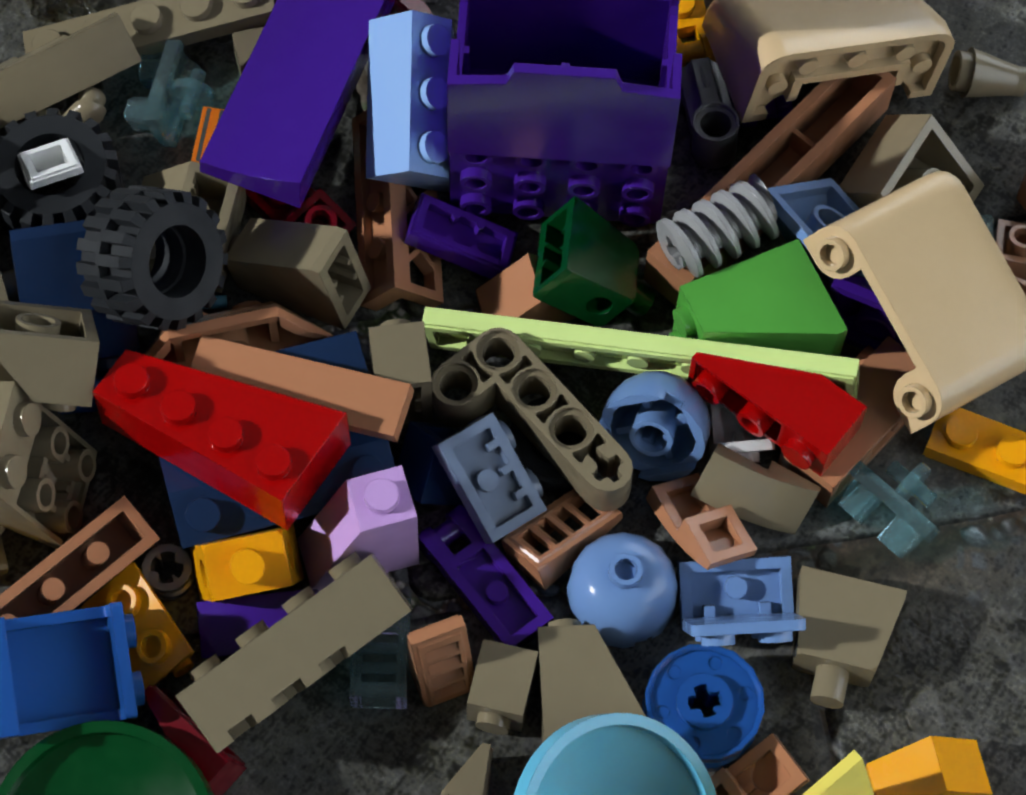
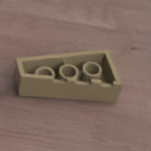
(294, 651)

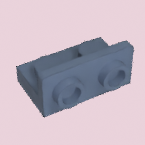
(490, 477)

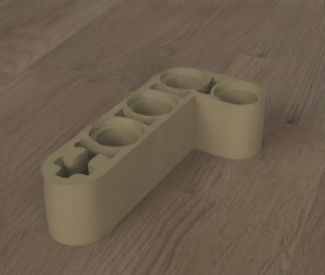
(539, 424)

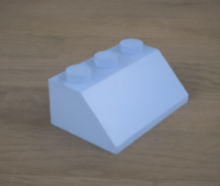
(408, 100)

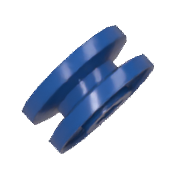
(721, 682)

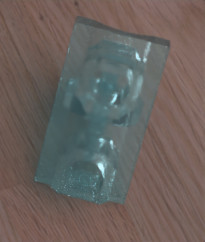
(174, 94)
(870, 491)

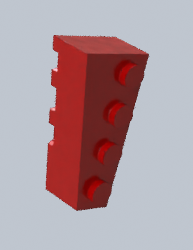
(227, 433)

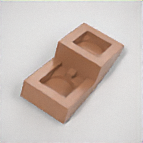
(703, 532)
(762, 771)

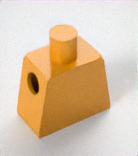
(247, 564)

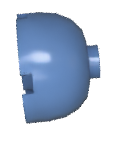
(658, 424)
(623, 588)

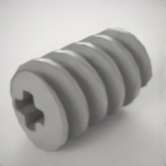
(719, 225)

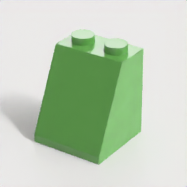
(763, 303)

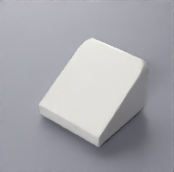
(49, 163)

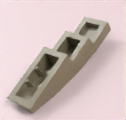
(64, 67)

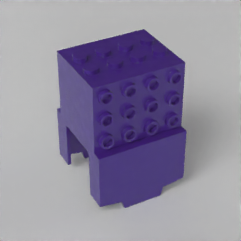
(563, 106)

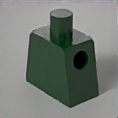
(588, 267)

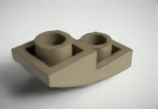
(757, 494)

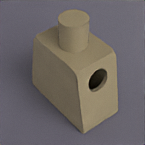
(844, 631)

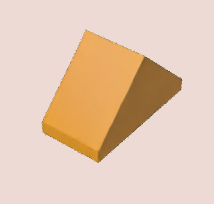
(931, 768)

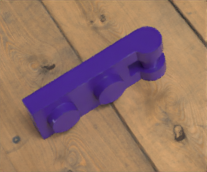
(485, 580)

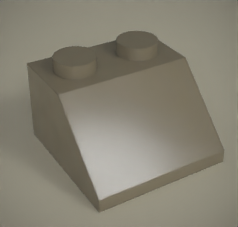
(902, 152)
(50, 352)

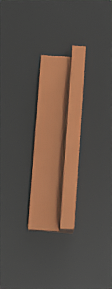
(381, 236)

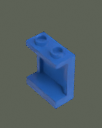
(67, 670)

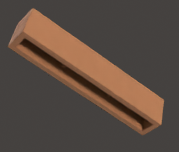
(791, 153)

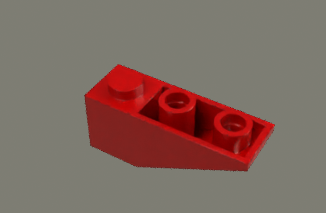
(788, 406)

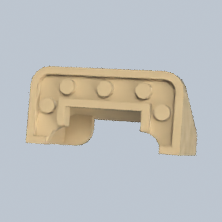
(781, 44)
(938, 287)

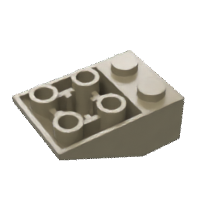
(41, 470)

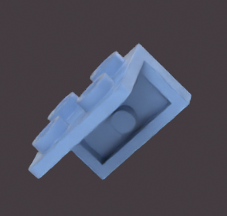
(738, 599)

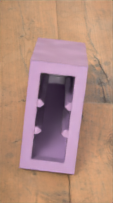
(363, 517)

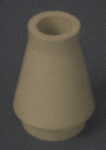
(985, 75)

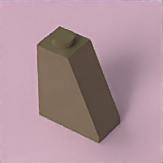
(300, 268)
(578, 676)

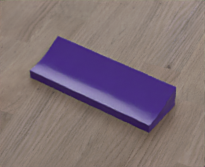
(292, 96)

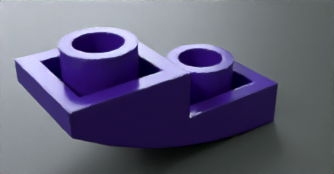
(229, 618)

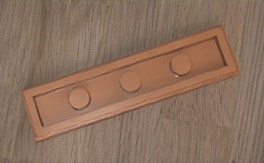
(372, 402)

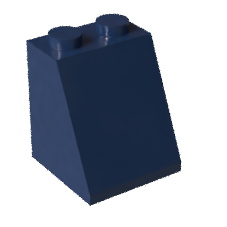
(48, 276)

